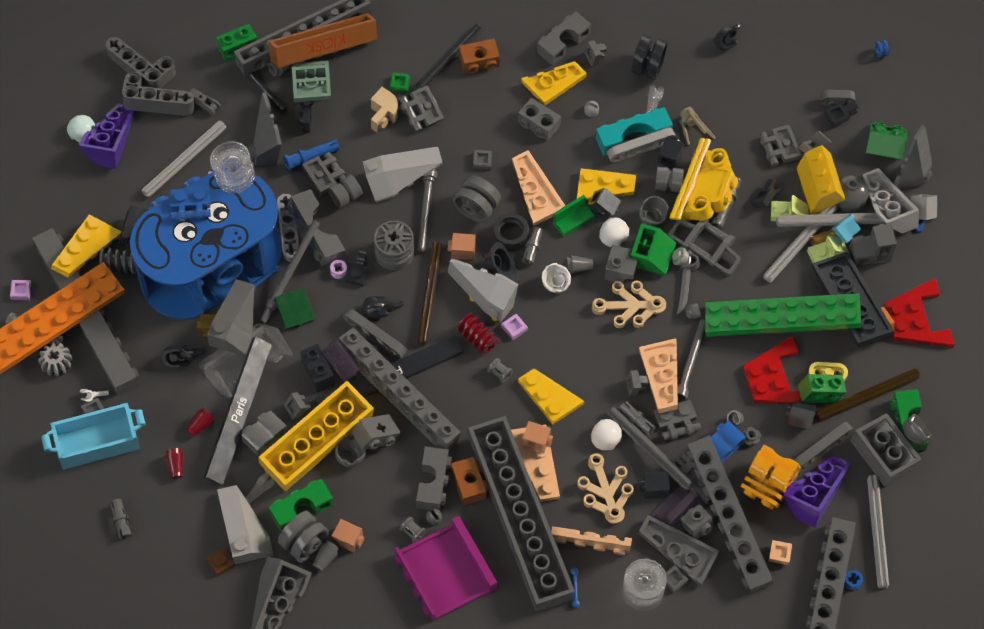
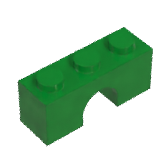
(905, 405)
(313, 495)

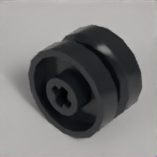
(649, 56)

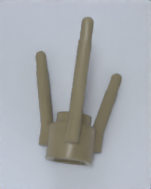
(690, 118)

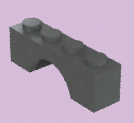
(325, 246)

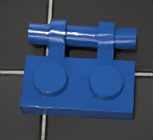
(190, 199)

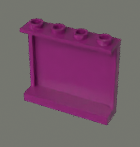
(446, 570)

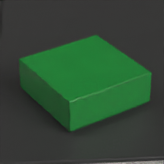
(399, 82)

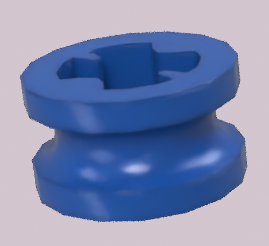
(881, 48)
(856, 574)

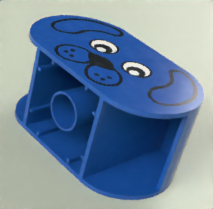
(194, 262)

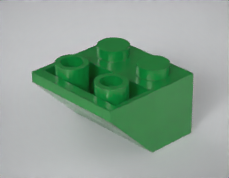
(886, 140)
(653, 250)

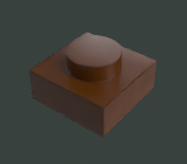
(220, 561)

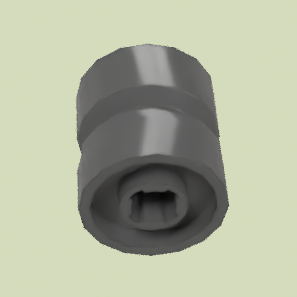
(669, 179)
(346, 190)

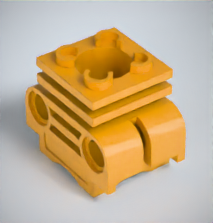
(771, 476)

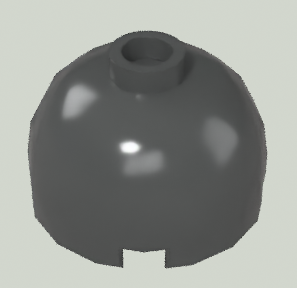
(855, 194)

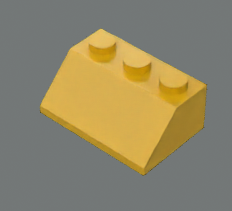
(819, 180)

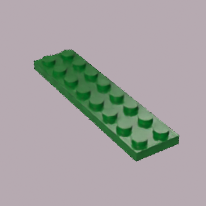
(783, 315)

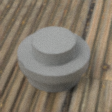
(680, 256)

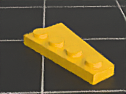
(85, 245)

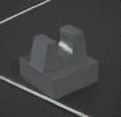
(594, 52)
(636, 383)
(296, 406)

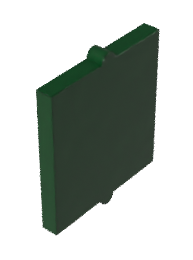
(294, 308)

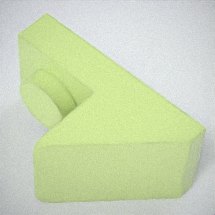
(794, 207)
(831, 247)

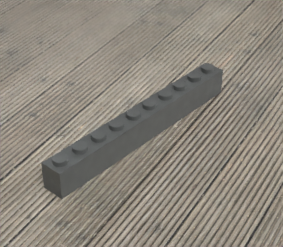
(94, 327)

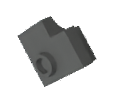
(620, 265)

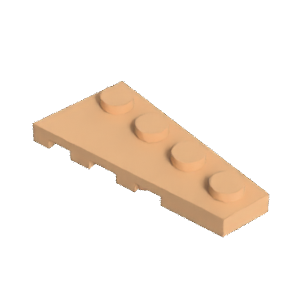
(537, 190)
(661, 368)
(540, 469)
(609, 542)

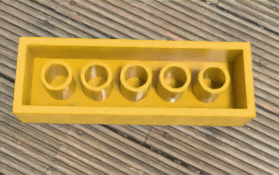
(315, 436)

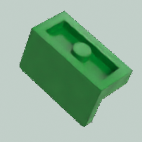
(572, 216)

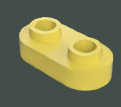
(827, 368)

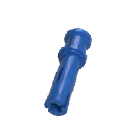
(303, 156)

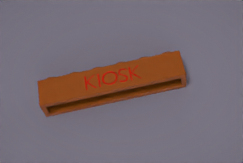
(323, 40)

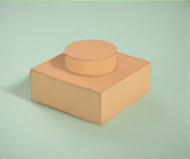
(780, 552)

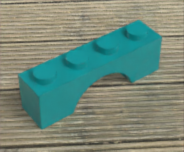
(647, 123)

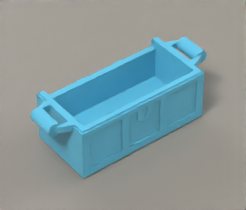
(94, 435)

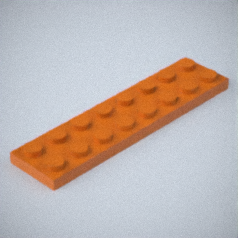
(57, 315)

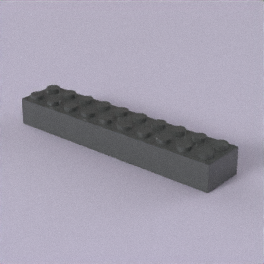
(521, 514)

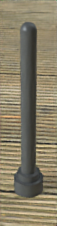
(428, 180)
(682, 389)

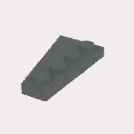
(681, 549)

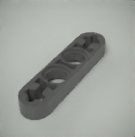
(375, 334)
(824, 445)

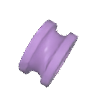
(338, 275)

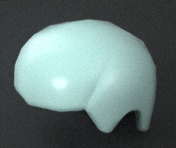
(79, 126)

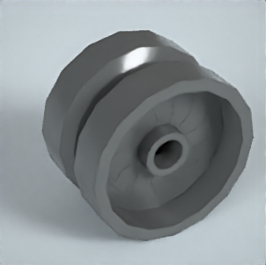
(476, 198)
(303, 536)

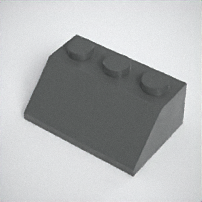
(885, 449)

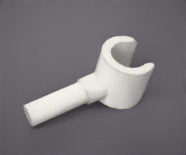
(90, 394)

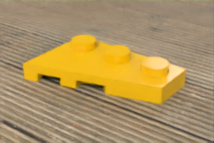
(554, 83)
(617, 183)
(549, 396)

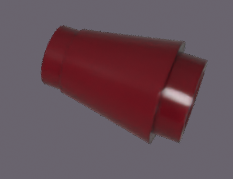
(199, 422)
(174, 461)

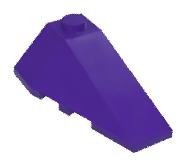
(107, 140)
(815, 491)

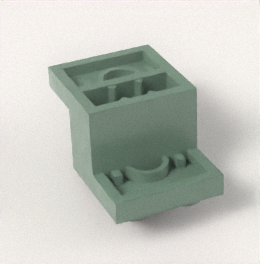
(311, 81)

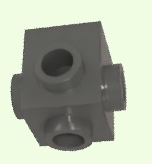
(698, 521)

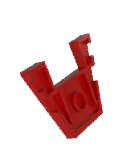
(911, 319)
(767, 377)

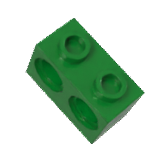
(235, 40)
(822, 388)

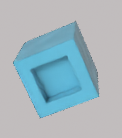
(846, 228)

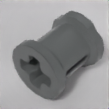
(500, 370)
(412, 529)

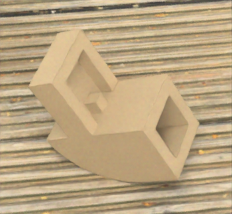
(386, 107)

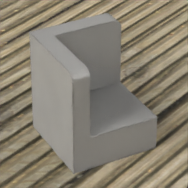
(926, 204)

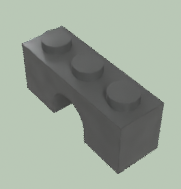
(573, 27)
(431, 494)

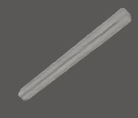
(183, 159)
(825, 219)
(794, 248)
(878, 531)

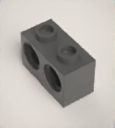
(541, 116)

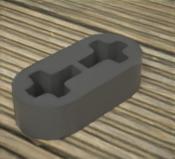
(833, 97)

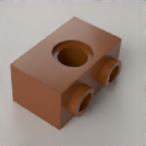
(487, 49)
(473, 491)

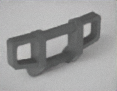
(713, 260)

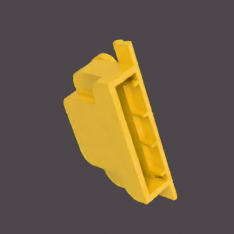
(706, 185)

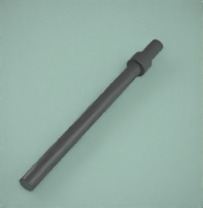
(271, 303)

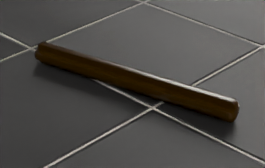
(429, 294)
(867, 394)

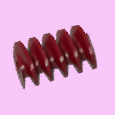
(476, 335)

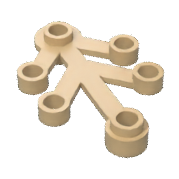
(631, 304)
(606, 491)

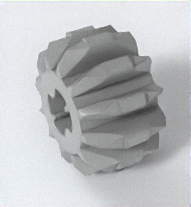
(48, 357)

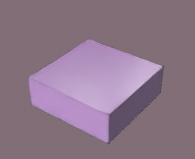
(20, 289)
(514, 326)

